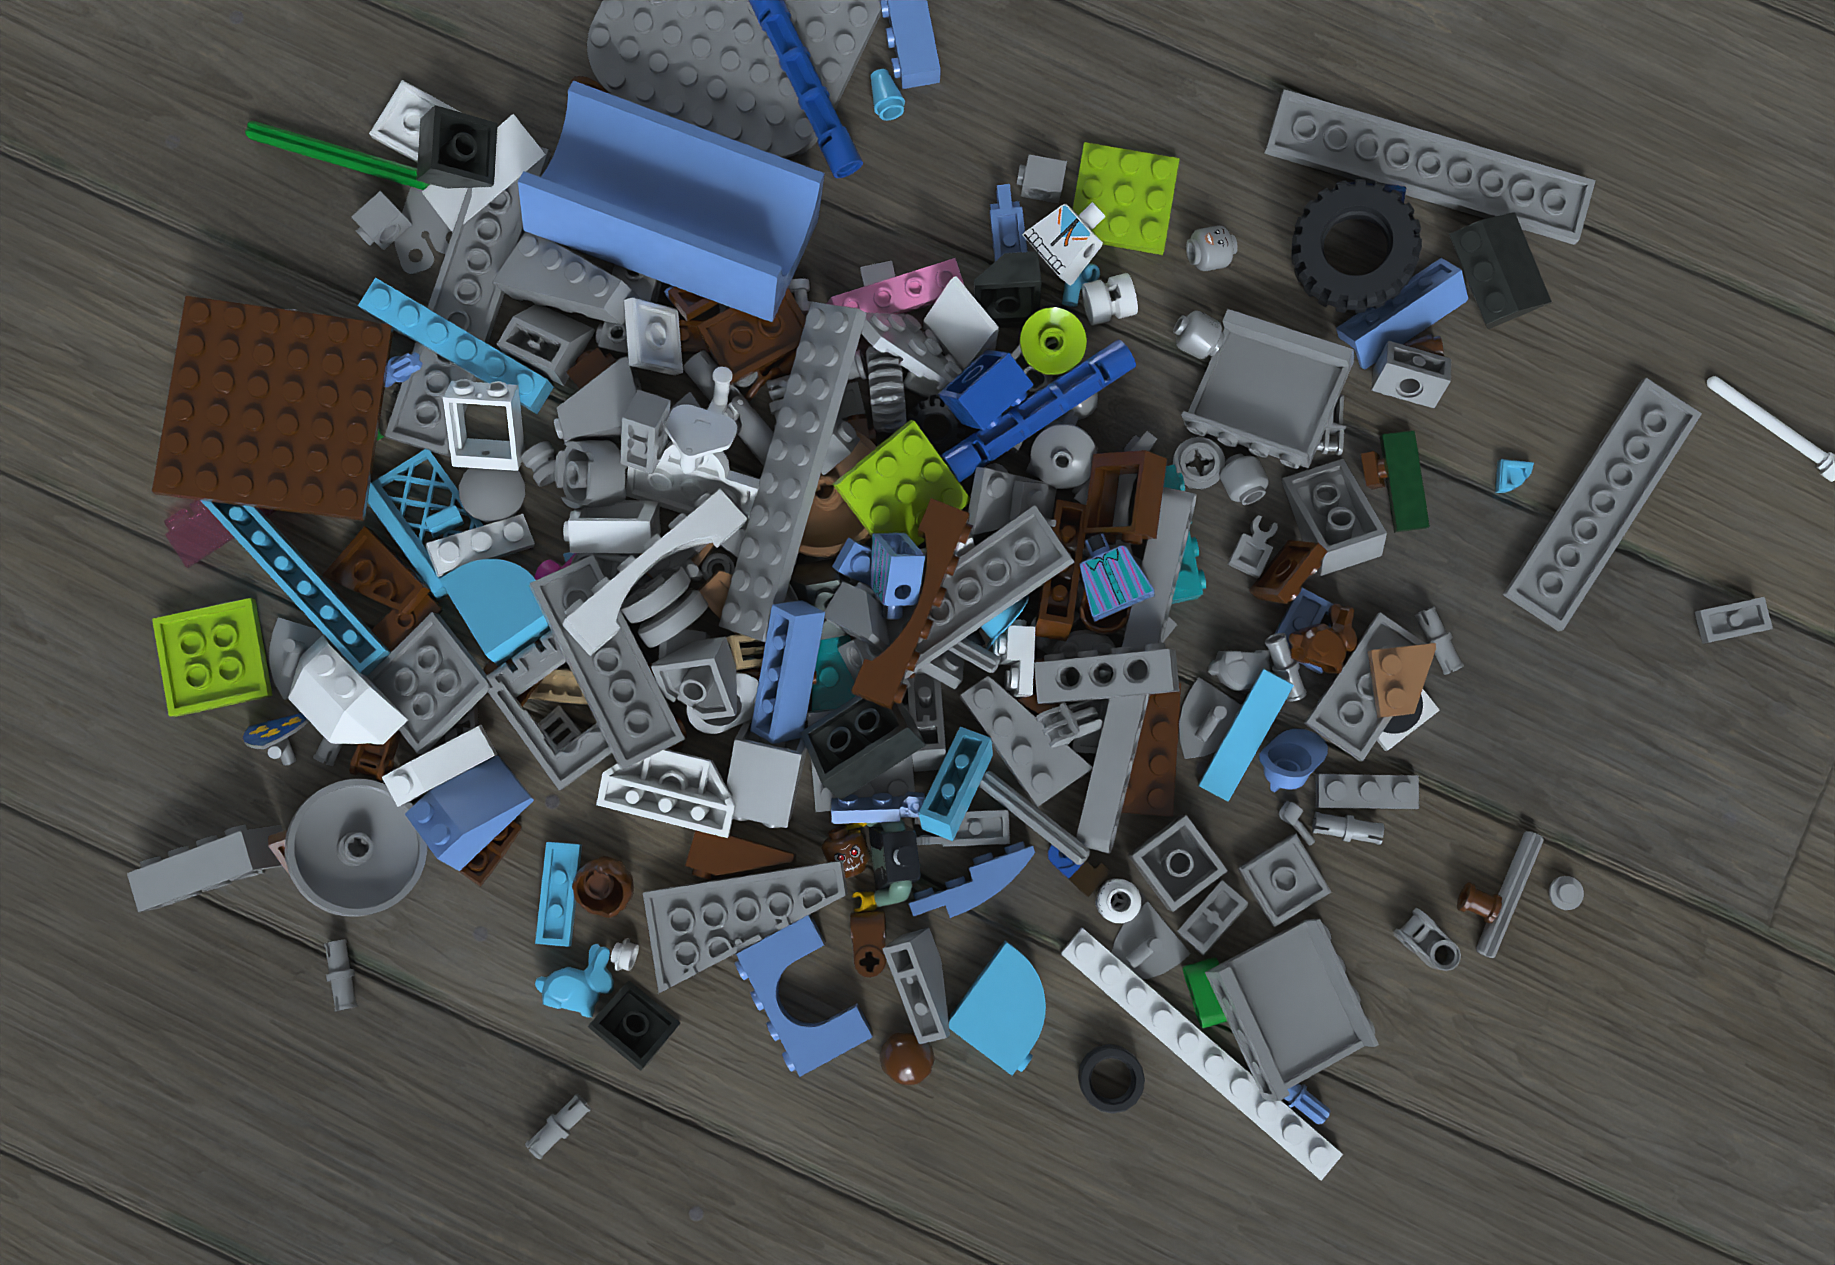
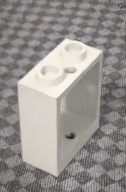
(483, 452)
(613, 528)

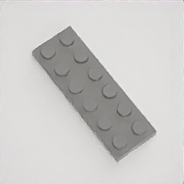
(989, 582)
(614, 677)

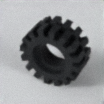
(936, 405)

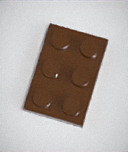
(751, 343)

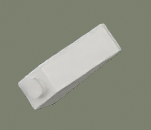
(439, 765)

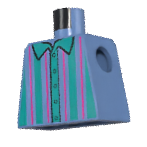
(896, 572)
(1112, 578)

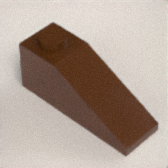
(722, 855)

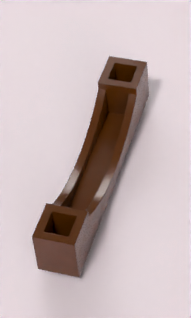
(883, 677)

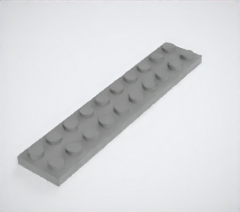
(1429, 166)
(466, 299)
(792, 467)

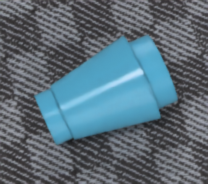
(886, 96)

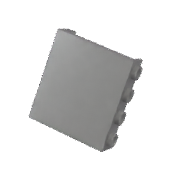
(1269, 389)
(1291, 1007)

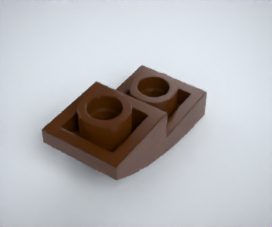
(488, 858)

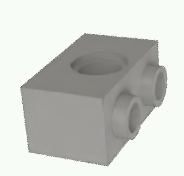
(1411, 374)

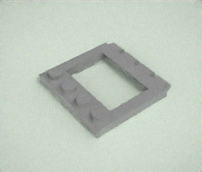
(532, 666)

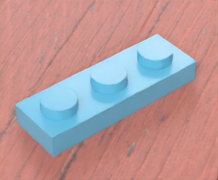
(557, 896)

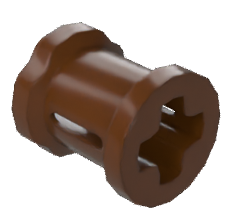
(1479, 902)

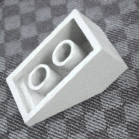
(960, 325)

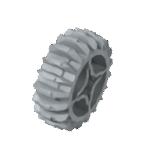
(886, 391)

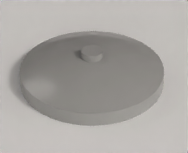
(354, 849)

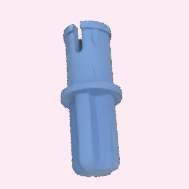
(401, 367)
(1307, 1103)

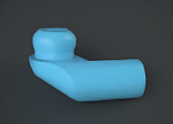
(1071, 293)

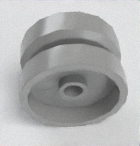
(664, 606)

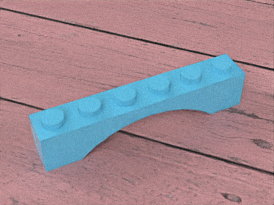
(453, 343)

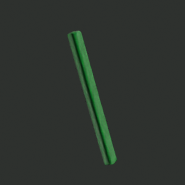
(334, 154)

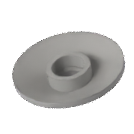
(1067, 441)

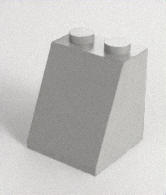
(599, 406)
(765, 777)

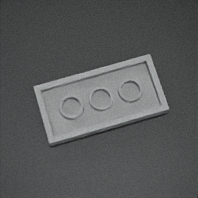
(1348, 707)

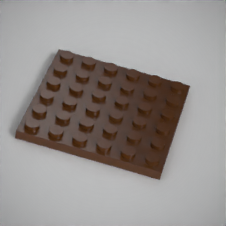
(273, 409)

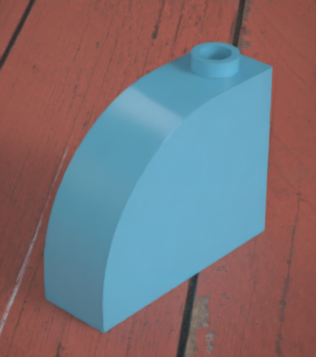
(497, 606)
(1003, 1010)

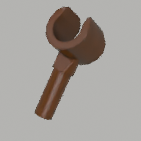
(763, 375)

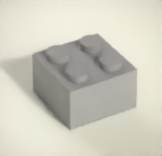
(1177, 862)

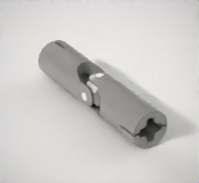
(750, 425)

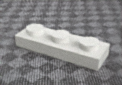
(480, 543)

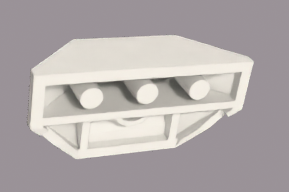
(341, 699)
(671, 790)

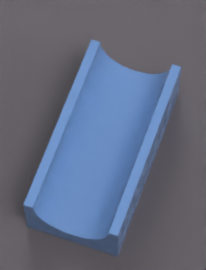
(674, 202)

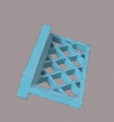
(401, 529)

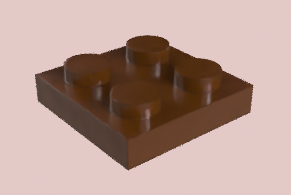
(1288, 571)

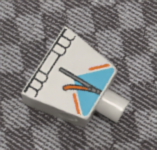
(1067, 240)

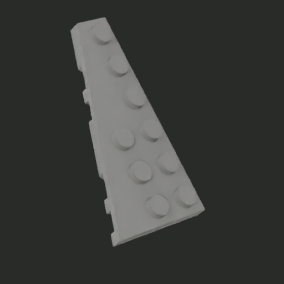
(717, 918)

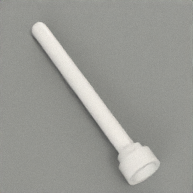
(1824, 460)

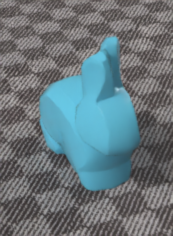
(577, 988)

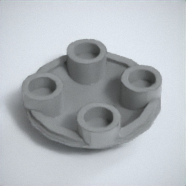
(491, 493)

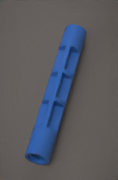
(812, 95)
(1040, 410)

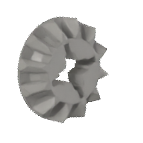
(1206, 450)

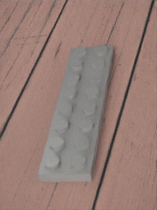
(1602, 504)

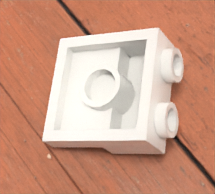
(1017, 649)

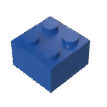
(986, 390)

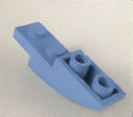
(988, 878)

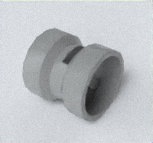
(542, 462)

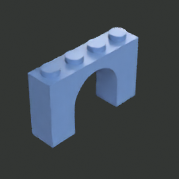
(805, 1043)

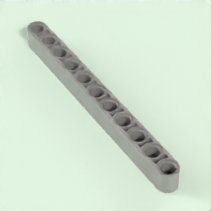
(1126, 714)

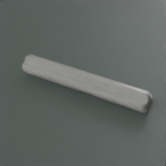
(1034, 818)
(1510, 892)

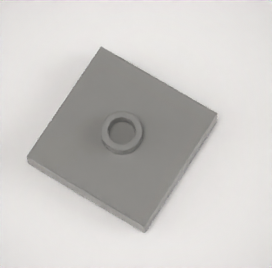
(1284, 880)

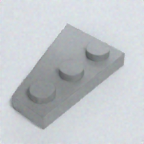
(993, 497)

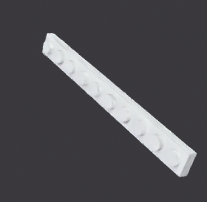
(1200, 1053)

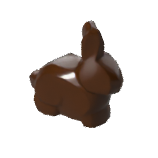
(1326, 645)

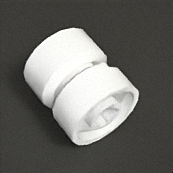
(1098, 297)

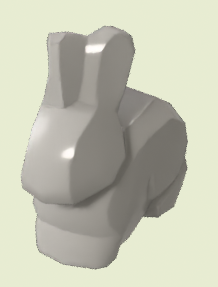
(1239, 669)

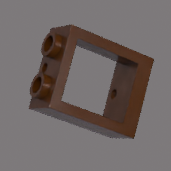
(1103, 495)

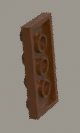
(1154, 765)

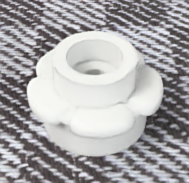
(624, 955)

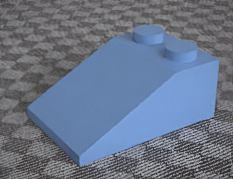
(469, 811)

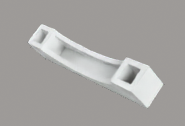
(712, 521)

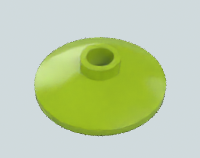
(1067, 333)

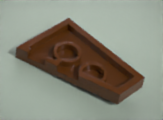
(377, 572)

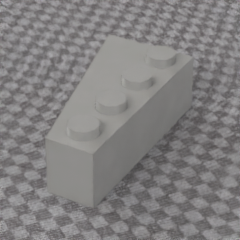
(558, 278)
(1022, 743)
(203, 868)

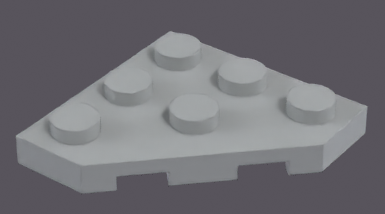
(902, 337)

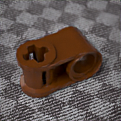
(376, 754)
(868, 935)

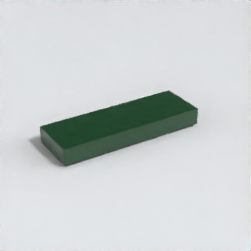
(1404, 481)

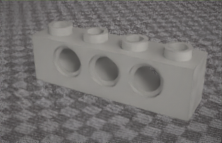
(1160, 677)

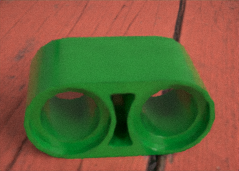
(1202, 995)

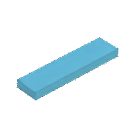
(1245, 734)

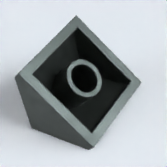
(634, 1025)

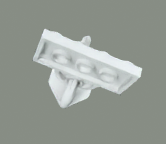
(696, 458)

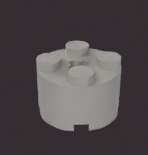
(590, 474)

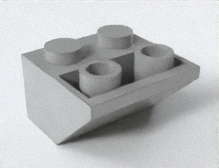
(545, 341)

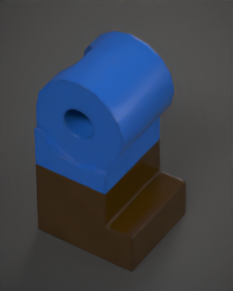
(1082, 876)

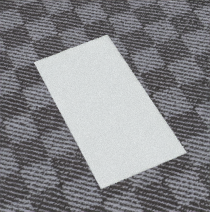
(514, 154)

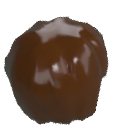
(603, 886)

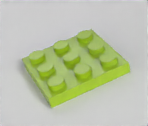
(1132, 193)
(896, 484)
(212, 657)

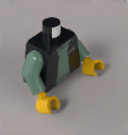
(894, 863)

